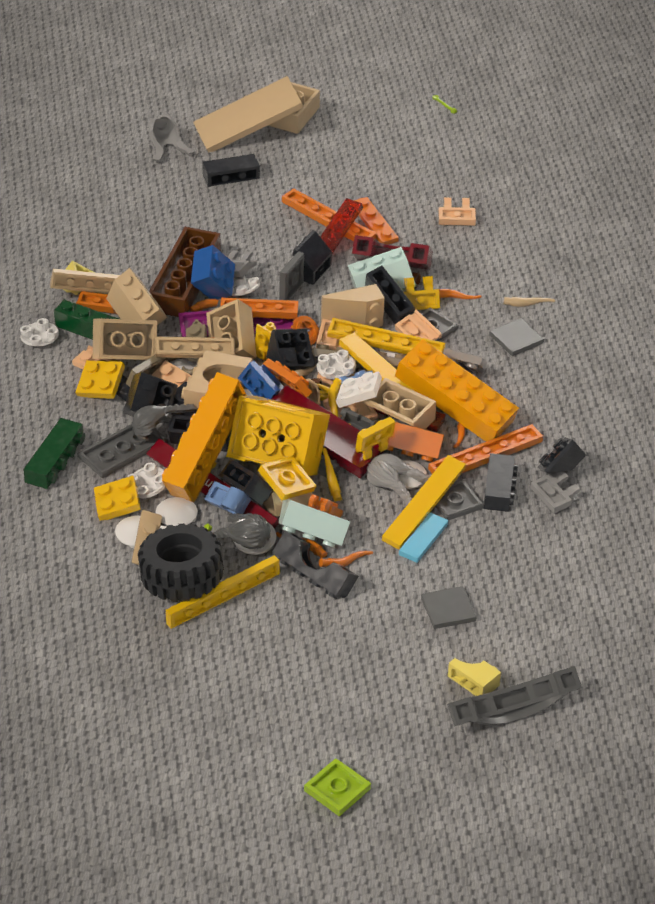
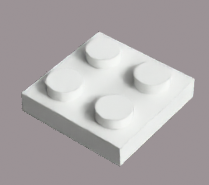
(359, 389)

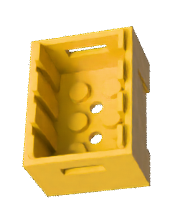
(302, 429)

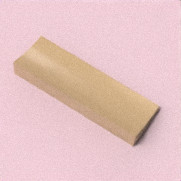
(248, 114)

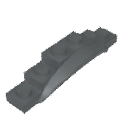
(515, 701)

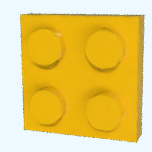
(100, 379)
(287, 478)
(117, 498)

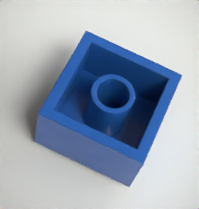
(213, 273)

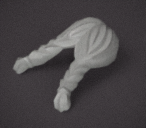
(163, 132)
(385, 473)

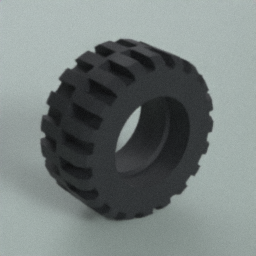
(180, 562)

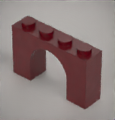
(417, 254)

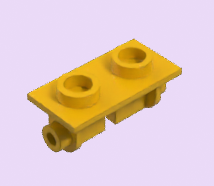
(262, 339)

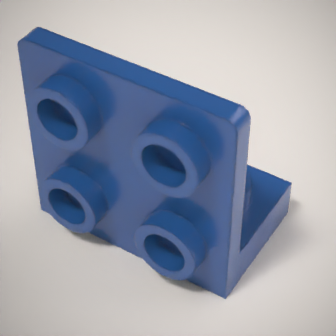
(260, 381)

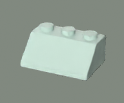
(393, 261)
(313, 523)

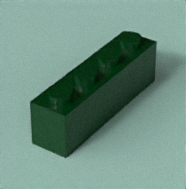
(77, 318)
(54, 453)

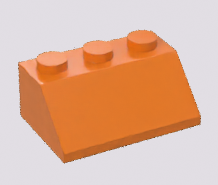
(416, 441)

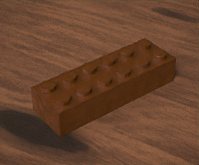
(173, 283)

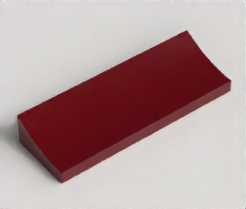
(339, 438)

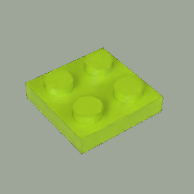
(337, 787)

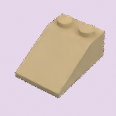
(356, 305)

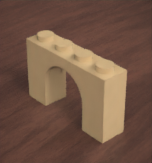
(206, 370)

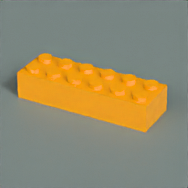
(456, 391)
(203, 438)

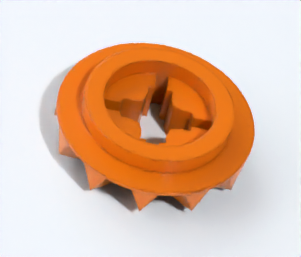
(308, 323)

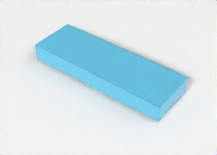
(423, 537)

